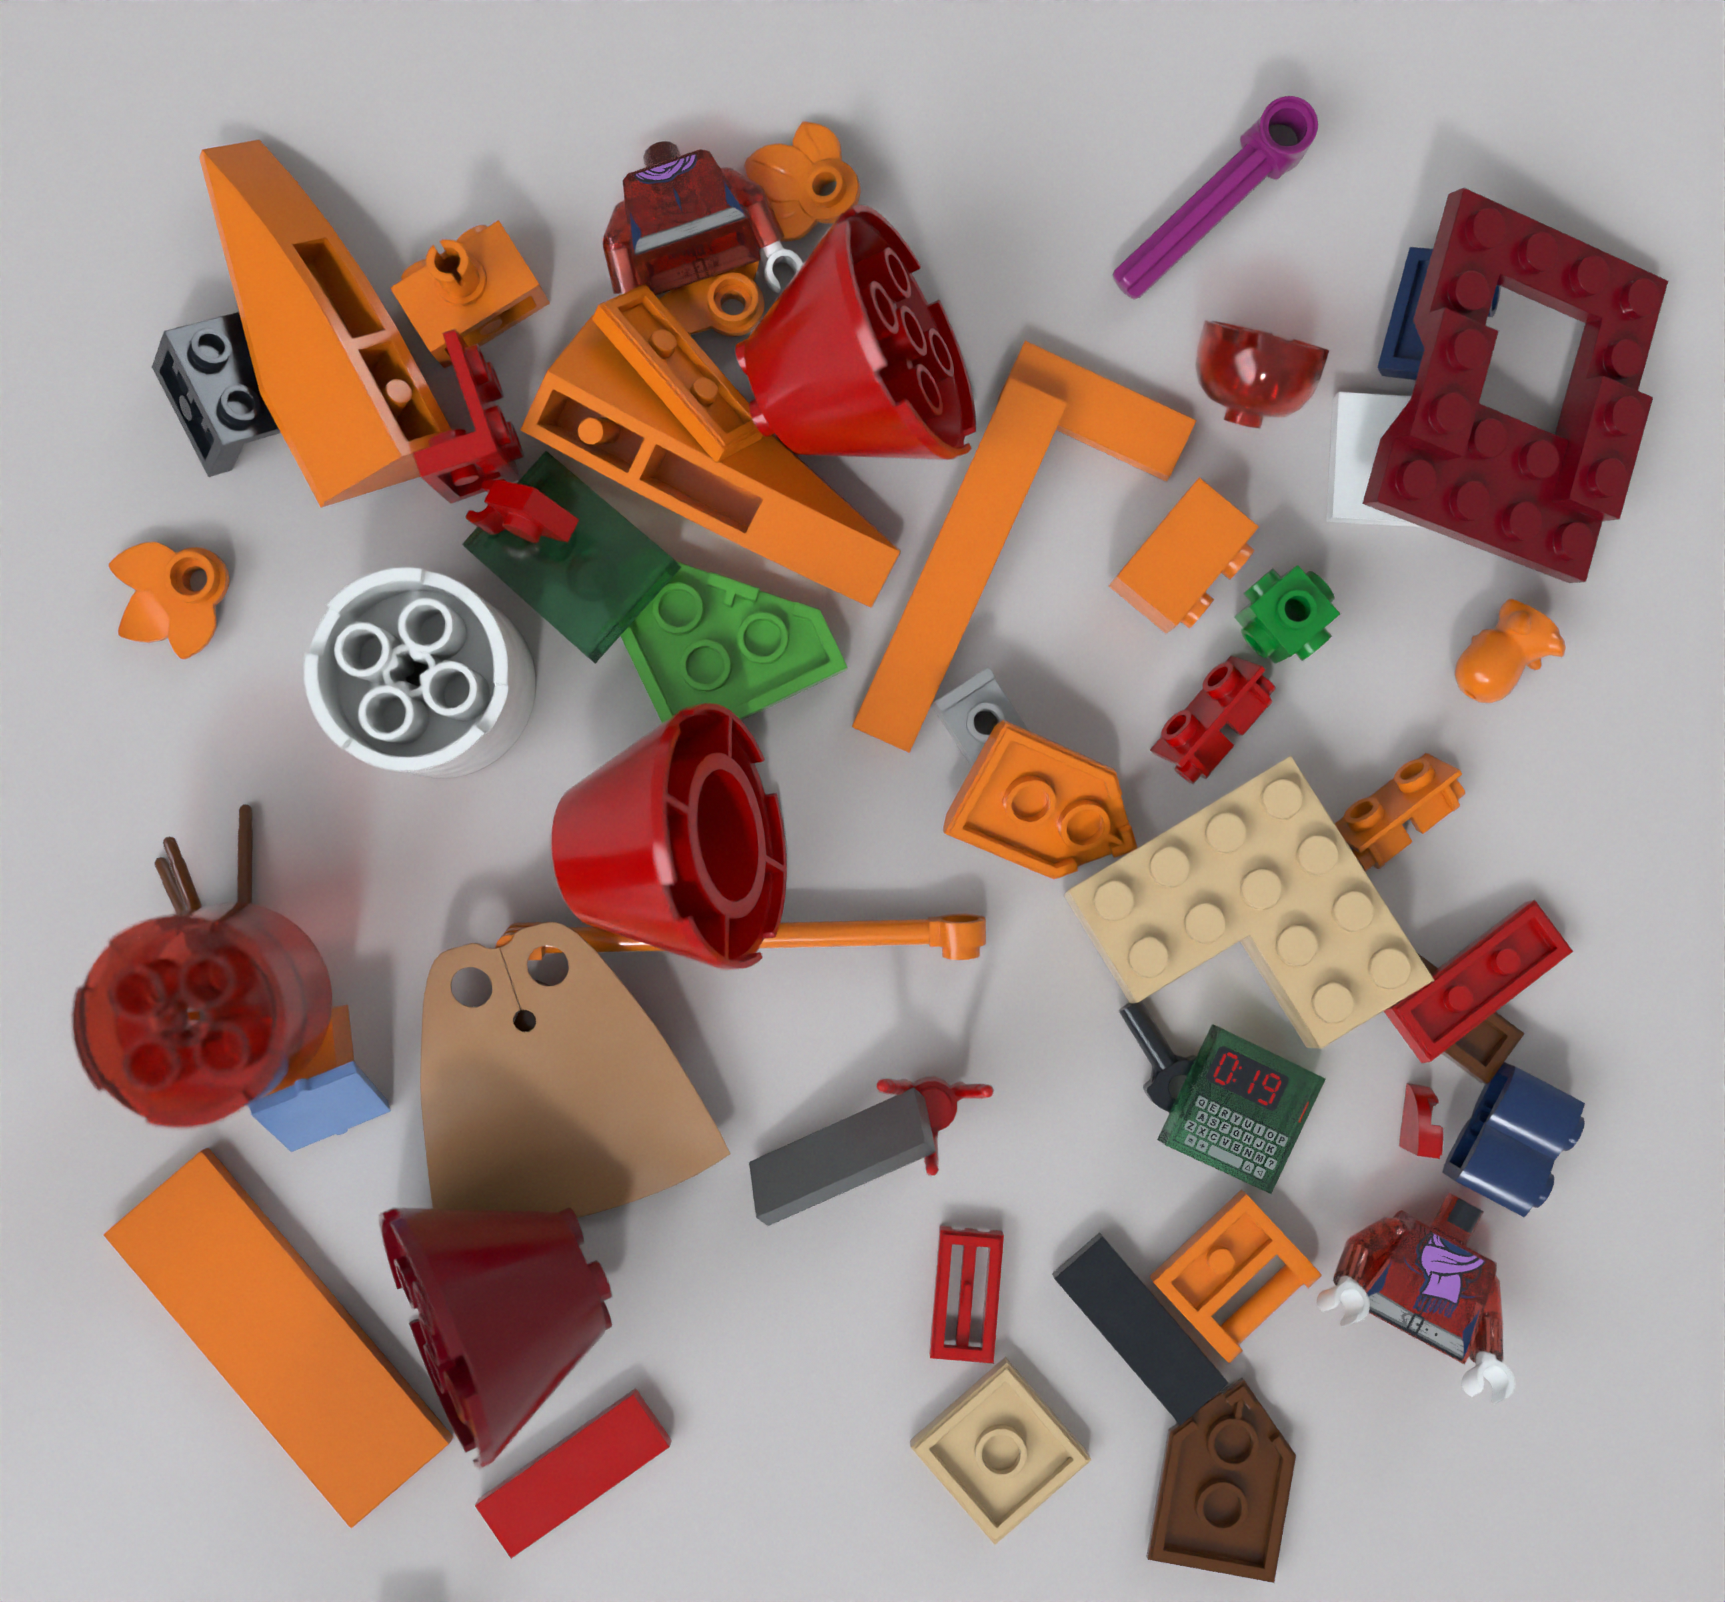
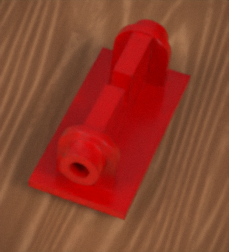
(1231, 695)

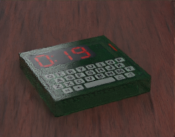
(1241, 1109)

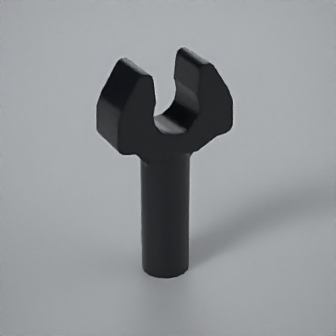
(1158, 1052)

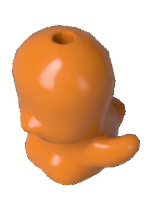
(1499, 655)

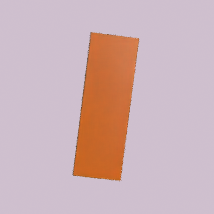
(279, 1337)

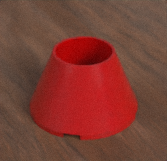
(677, 842)

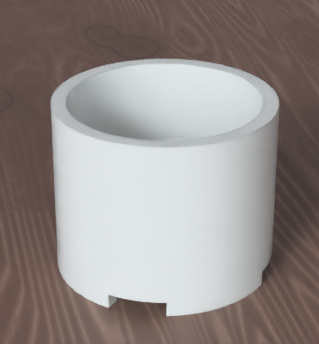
(469, 699)

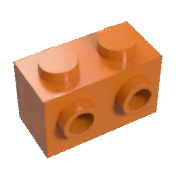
(1184, 557)

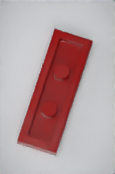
(1479, 981)
(573, 1473)

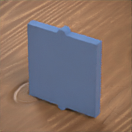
(320, 1106)

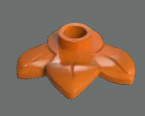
(797, 174)
(700, 303)
(164, 598)

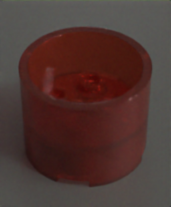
(260, 998)

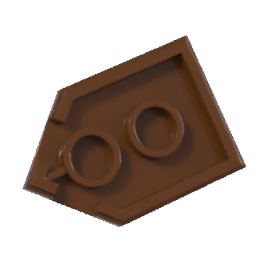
(1224, 1489)

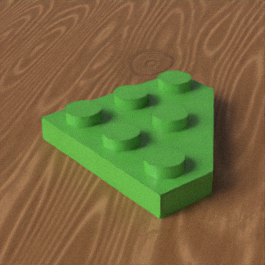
(727, 646)

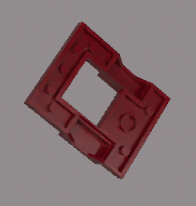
(1485, 472)

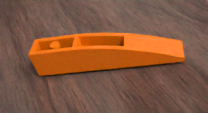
(317, 332)
(758, 498)

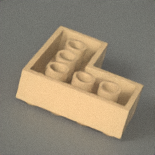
(1260, 873)

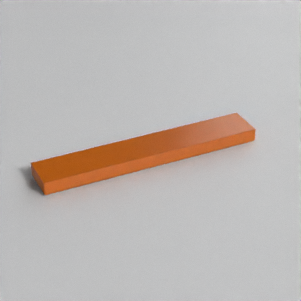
(959, 564)

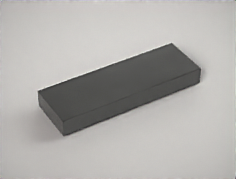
(841, 1157)

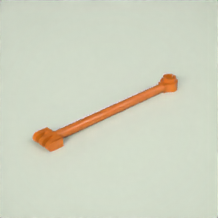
(956, 933)

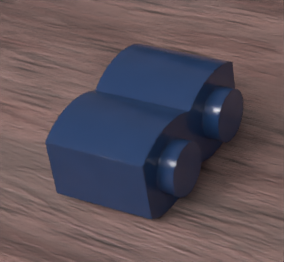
(1514, 1139)

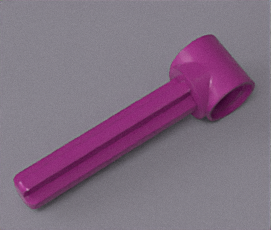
(1221, 194)

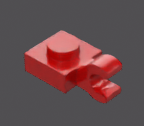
(522, 512)

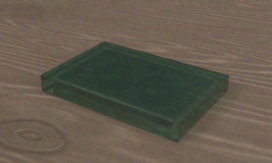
(583, 585)

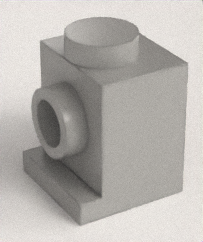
(965, 701)

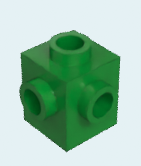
(1269, 628)

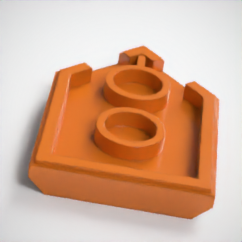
(1040, 805)

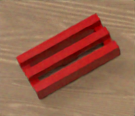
(970, 1239)

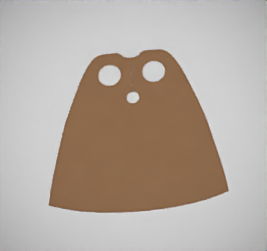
(560, 1114)

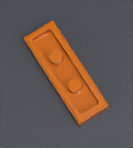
(678, 371)
(1106, 412)

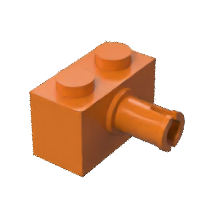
(471, 287)

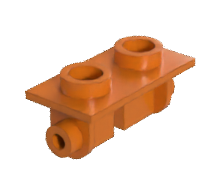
(1420, 791)

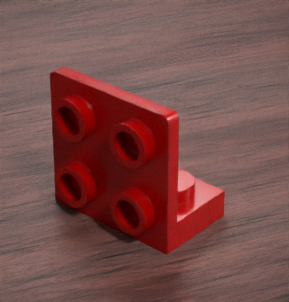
(461, 461)

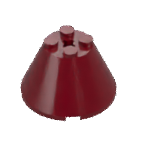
(499, 1310)

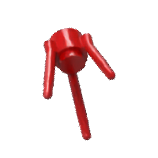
(940, 1102)

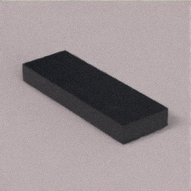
(1140, 1328)

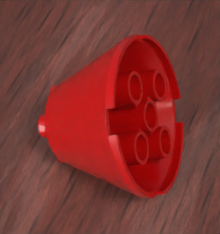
(858, 355)

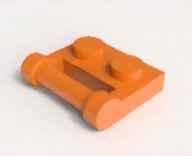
(1221, 1261)

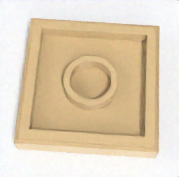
(1000, 1450)

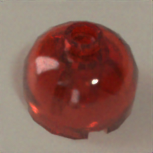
(1256, 372)

